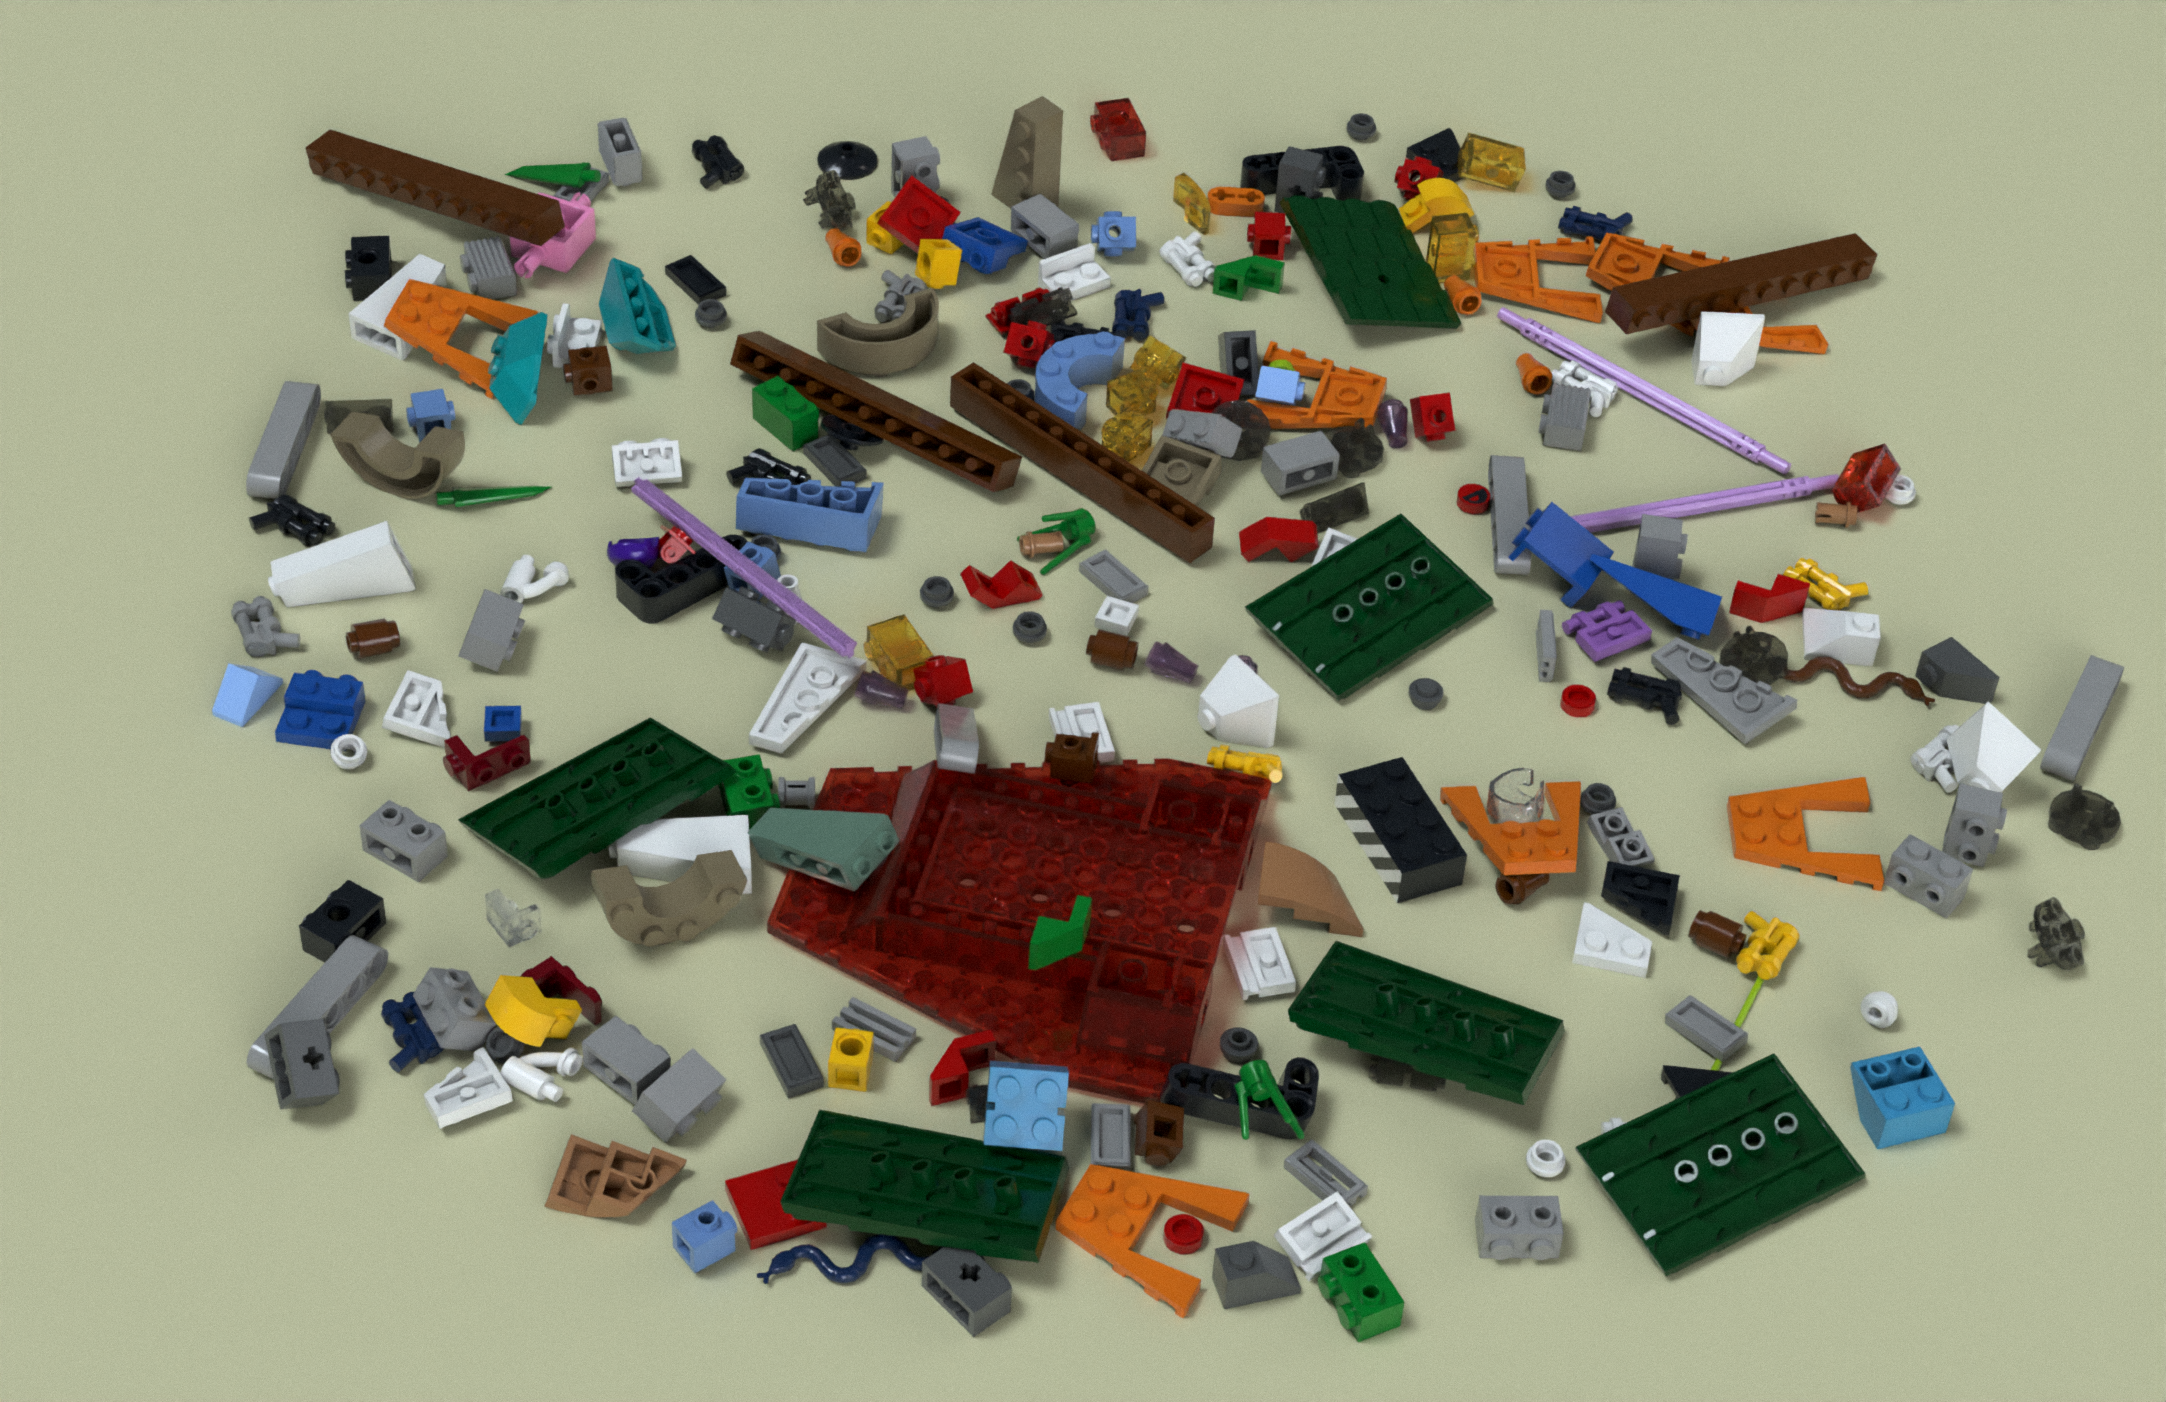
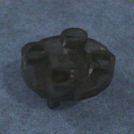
(833, 201)
(1256, 425)
(1358, 448)
(1763, 651)
(2084, 817)
(2057, 936)

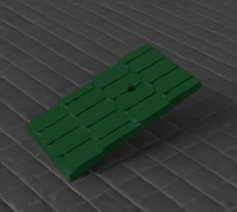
(1370, 263)
(1369, 606)
(597, 798)
(1427, 1023)
(1694, 1180)
(926, 1186)

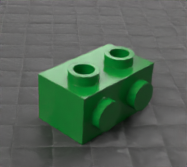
(785, 413)
(748, 789)
(1360, 1292)

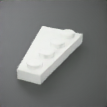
(803, 693)

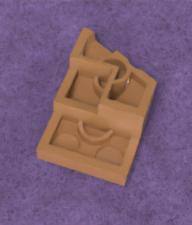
(1308, 887)
(610, 1179)

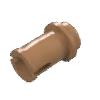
(1836, 514)
(1040, 543)

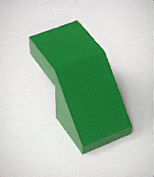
(1258, 272)
(1059, 939)

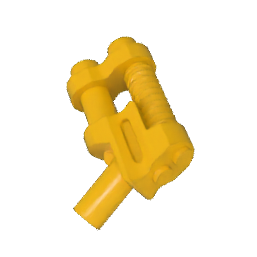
(1829, 591)
(1253, 763)
(1770, 938)

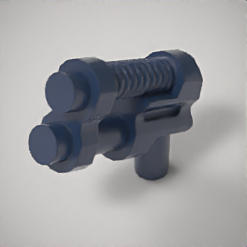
(1598, 224)
(1133, 306)
(414, 1038)

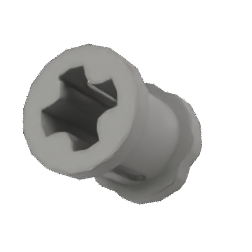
(796, 792)

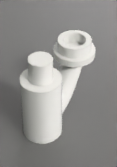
(518, 582)
(526, 1076)

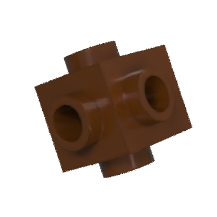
(588, 370)

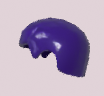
(642, 549)

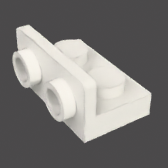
(1075, 271)
(571, 334)
(652, 461)

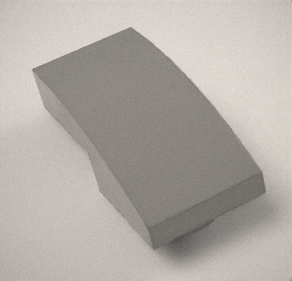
(1619, 839)

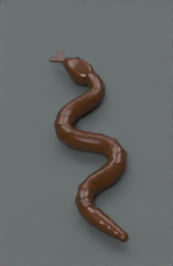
(1908, 685)

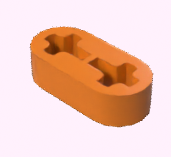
(1235, 201)

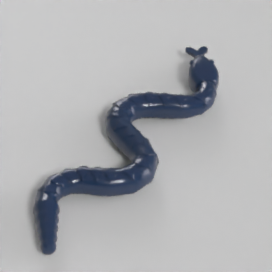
(786, 1259)

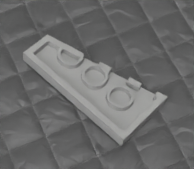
(1722, 691)

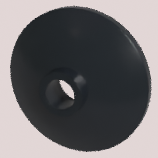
(848, 159)
(849, 434)

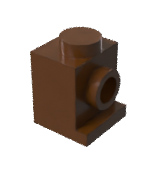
(1073, 757)
(1159, 1132)

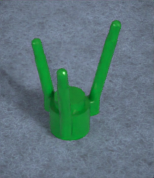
(1076, 526)
(1260, 1084)

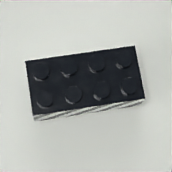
(1400, 829)

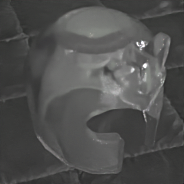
(1509, 803)

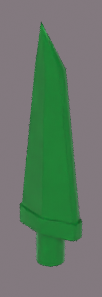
(562, 174)
(475, 495)

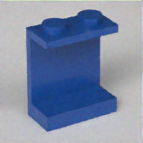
(1563, 547)

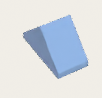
(243, 693)

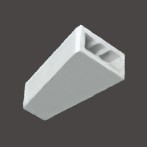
(369, 316)
(344, 569)
(670, 846)

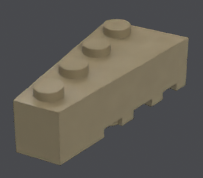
(1031, 155)

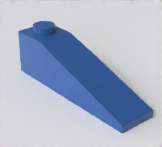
(1677, 602)

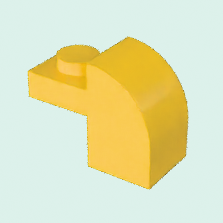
(1437, 198)
(526, 1014)

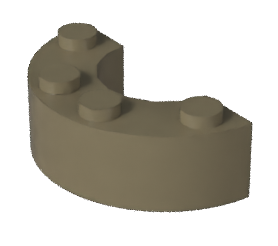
(883, 346)
(393, 465)
(674, 909)

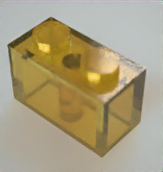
(1491, 162)
(1452, 246)
(896, 649)

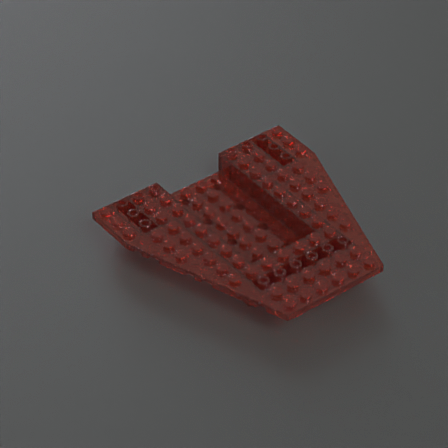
(1140, 840)

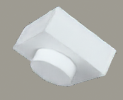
(1116, 616)

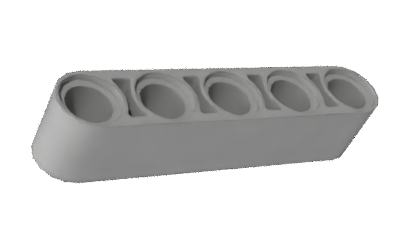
(283, 440)
(1508, 512)
(2082, 718)
(956, 738)
(328, 993)

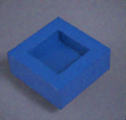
(502, 723)

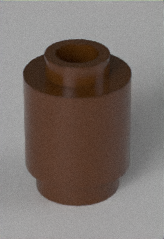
(373, 638)
(1112, 650)
(1717, 933)

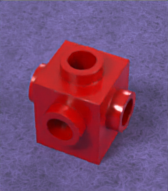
(1410, 171)
(1020, 339)

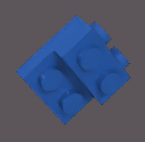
(984, 244)
(320, 709)

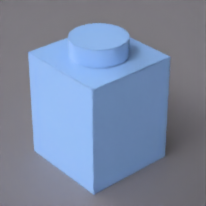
(1279, 386)

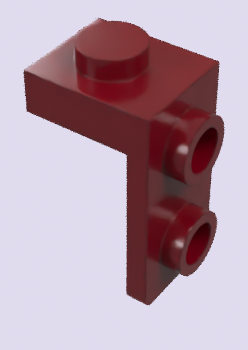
(487, 766)
(555, 978)

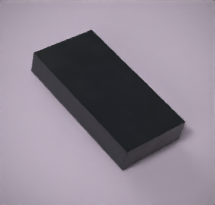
(695, 279)

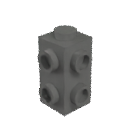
(762, 622)

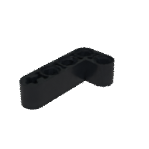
(1342, 175)
(674, 588)
(1196, 1088)

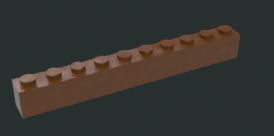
(436, 187)
(1740, 283)
(878, 411)
(1082, 462)

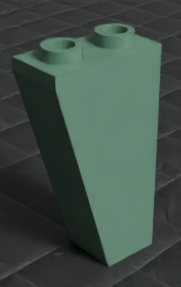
(825, 844)

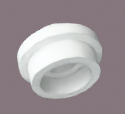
(1901, 491)
(350, 742)
(1885, 1003)
(1547, 1151)

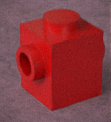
(1269, 235)
(1432, 416)
(942, 680)

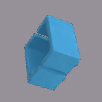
(1026, 1105)

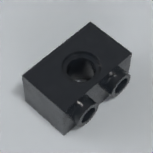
(368, 265)
(344, 913)

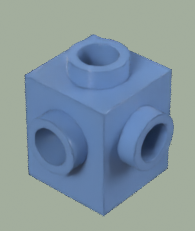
(1123, 226)

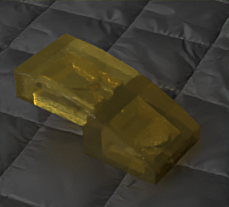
(1193, 201)

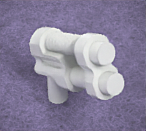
(1183, 254)
(1601, 389)
(1936, 760)

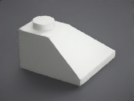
(1725, 346)
(1840, 635)
(1239, 706)
(1989, 750)

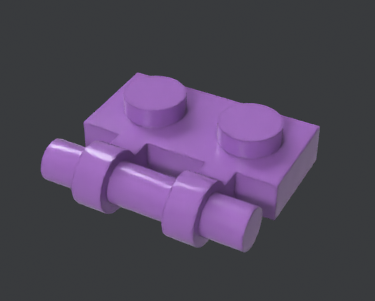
(1611, 634)

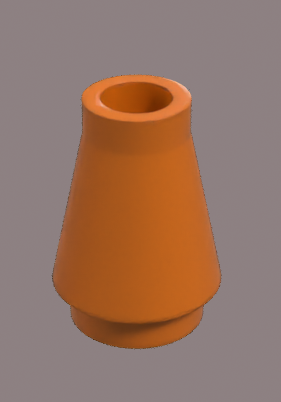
(844, 249)
(1463, 296)
(1534, 375)

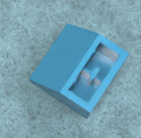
(1900, 1097)

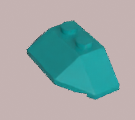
(633, 311)
(517, 365)

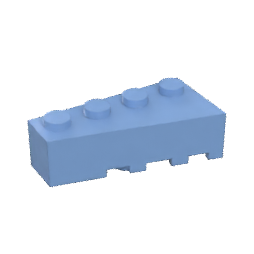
(810, 511)

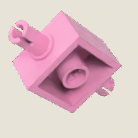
(563, 248)

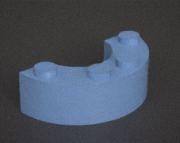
(1074, 364)

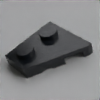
(1441, 150)

